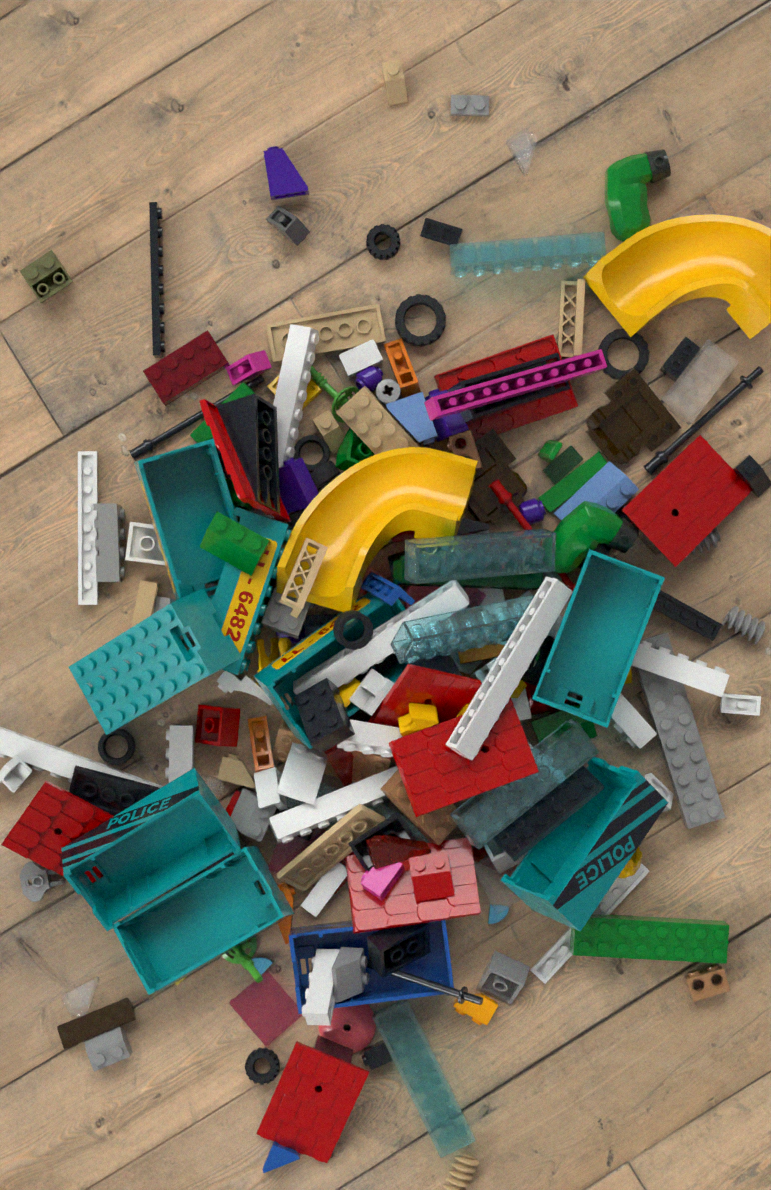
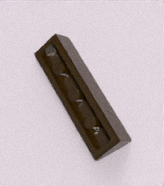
(96, 1023)

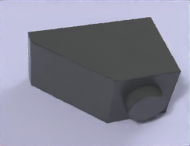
(288, 225)

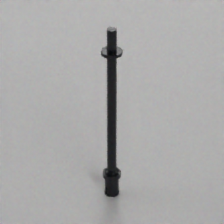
(149, 445)
(662, 456)
(462, 994)

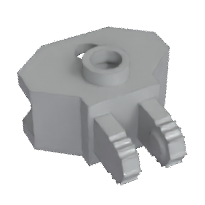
(40, 880)

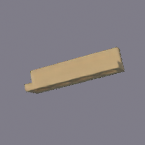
(578, 317)
(308, 580)
(145, 601)

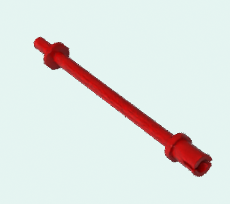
(506, 499)

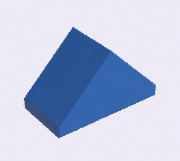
(279, 1156)

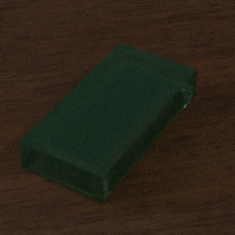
(562, 464)

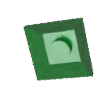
(352, 451)

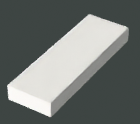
(324, 889)

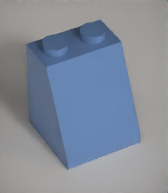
(414, 418)

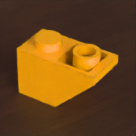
(479, 1013)

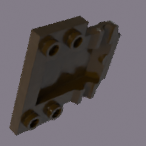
(630, 420)
(495, 461)

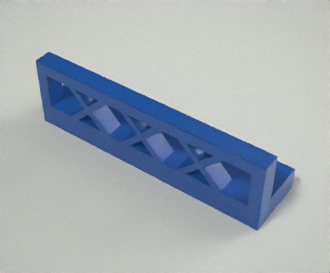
(385, 590)

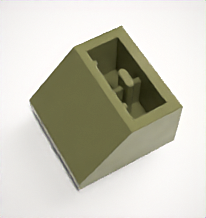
(46, 276)

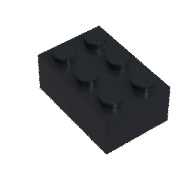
(324, 715)

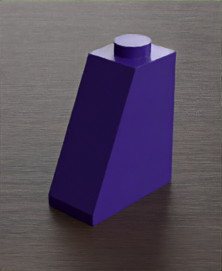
(282, 175)
(447, 425)
(296, 485)

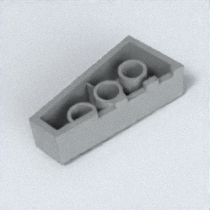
(109, 542)

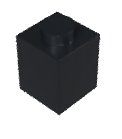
(376, 1055)

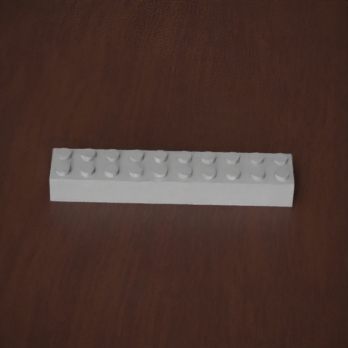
(680, 744)

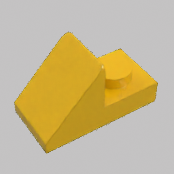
(419, 718)

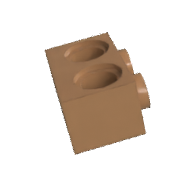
(470, 449)
(708, 988)

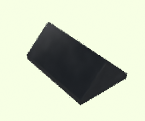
(391, 826)

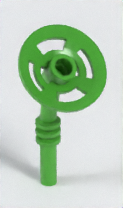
(339, 399)
(244, 959)

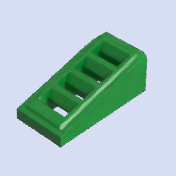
(550, 450)

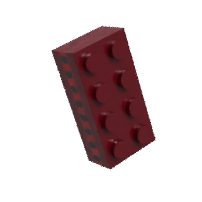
(186, 368)

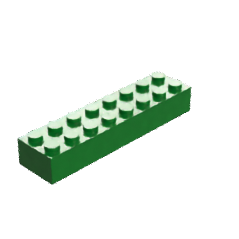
(652, 938)

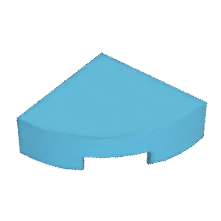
(493, 917)
(261, 964)

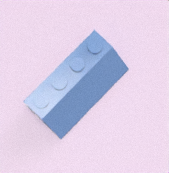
(607, 487)

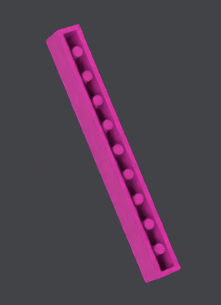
(515, 384)

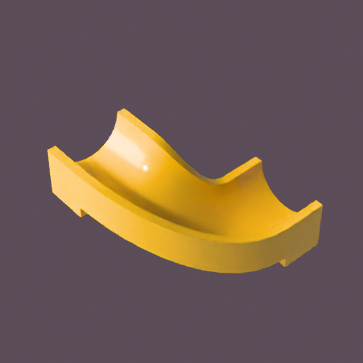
(686, 262)
(369, 506)

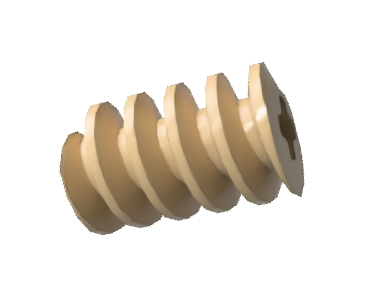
(463, 1171)

